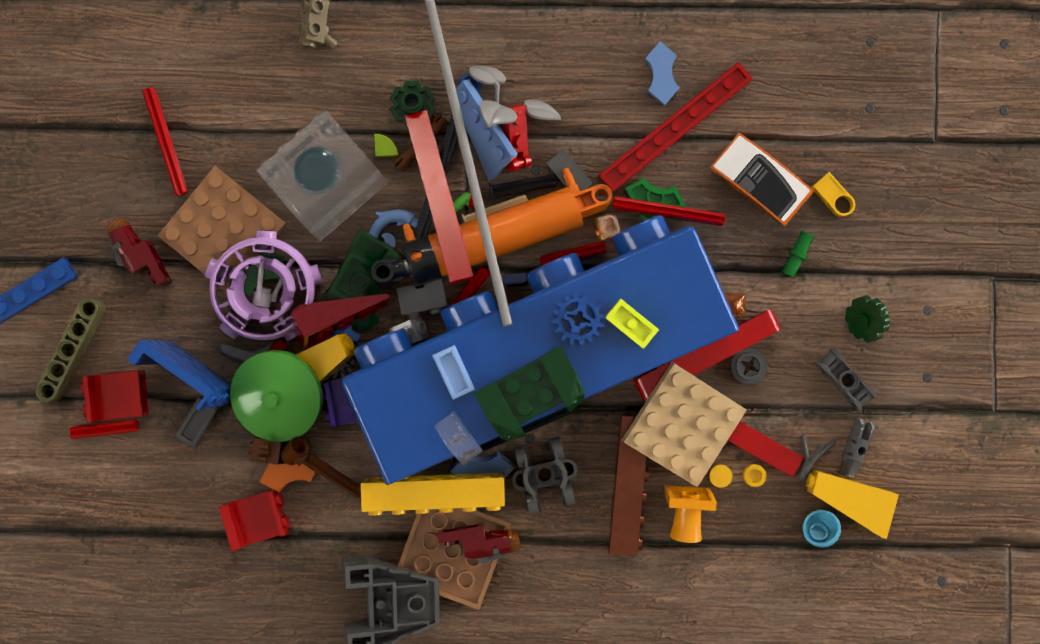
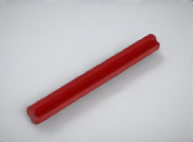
(165, 141)
(668, 211)

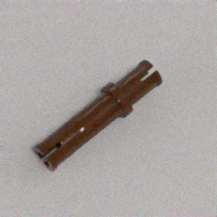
(408, 154)

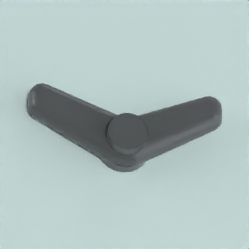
(242, 354)

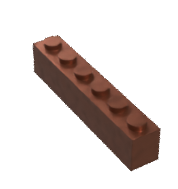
(627, 496)

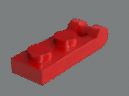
(517, 136)

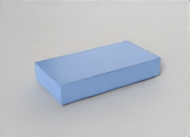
(453, 372)

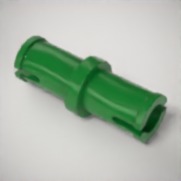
(797, 254)

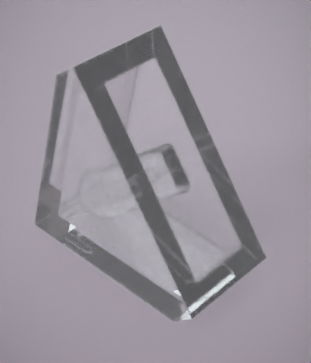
(458, 438)

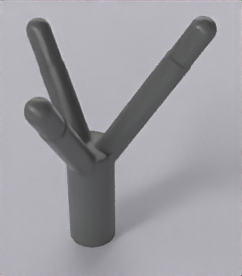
(808, 463)

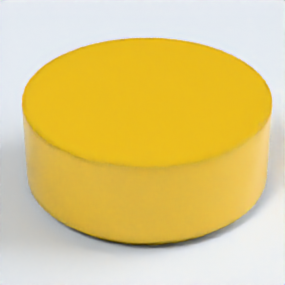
(720, 475)
(754, 475)

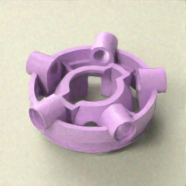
(235, 321)

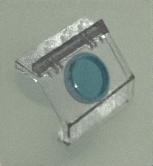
(322, 175)

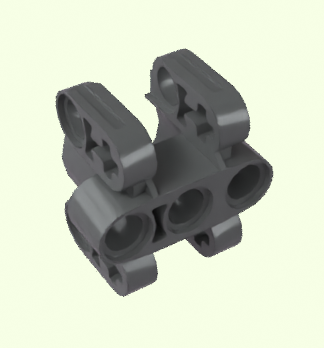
(535, 482)

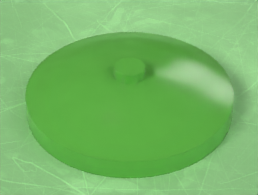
(276, 395)

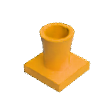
(688, 505)

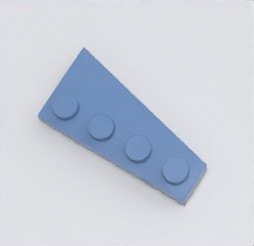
(490, 143)

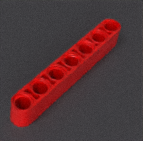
(749, 333)

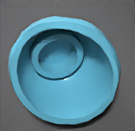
(821, 528)

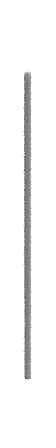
(469, 164)

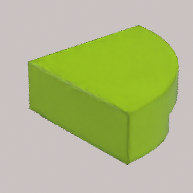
(384, 147)

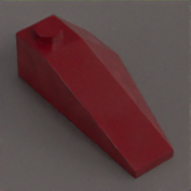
(319, 319)

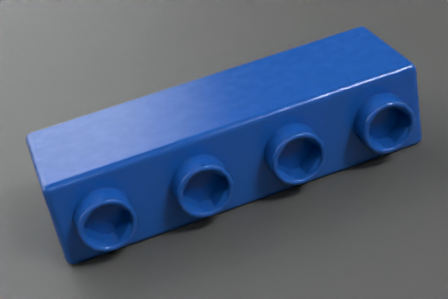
(657, 273)

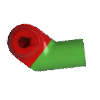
(464, 200)

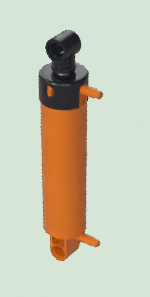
(509, 228)

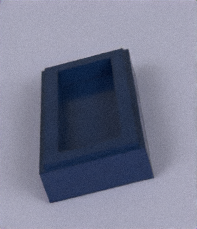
(515, 279)

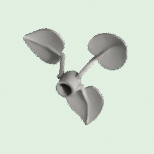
(497, 114)

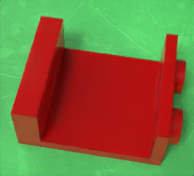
(115, 396)
(254, 519)

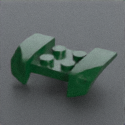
(355, 275)
(530, 393)

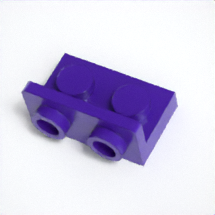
(339, 407)

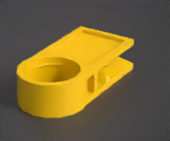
(828, 190)

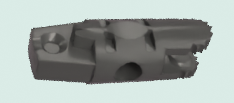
(856, 447)

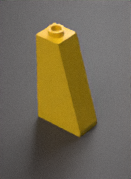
(329, 355)
(860, 502)

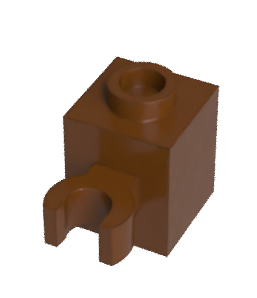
(266, 451)

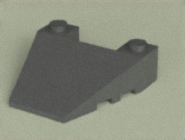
(397, 601)

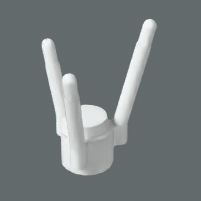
(262, 295)

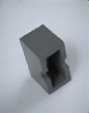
(429, 298)

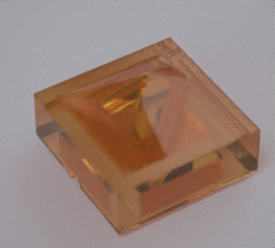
(606, 226)
(737, 304)

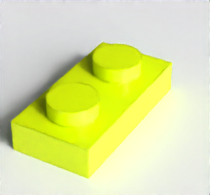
(632, 323)

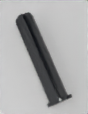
(522, 186)

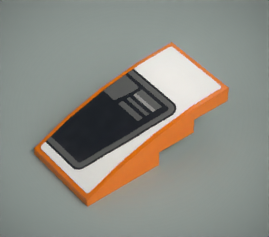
(762, 179)

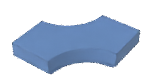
(661, 62)
(488, 464)

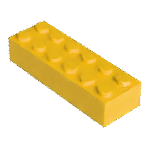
(434, 492)

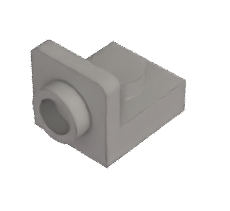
(415, 329)

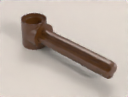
(303, 456)

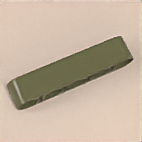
(62, 357)

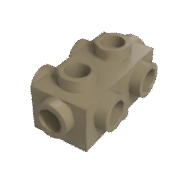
(313, 28)

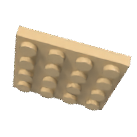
(684, 424)

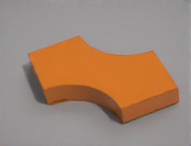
(280, 475)

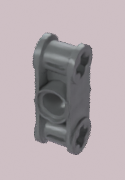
(856, 391)

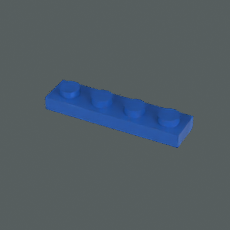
(36, 288)

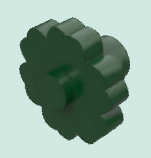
(410, 100)
(867, 318)

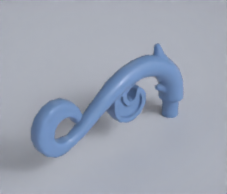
(387, 217)

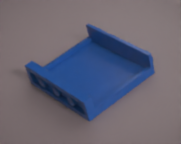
(186, 367)

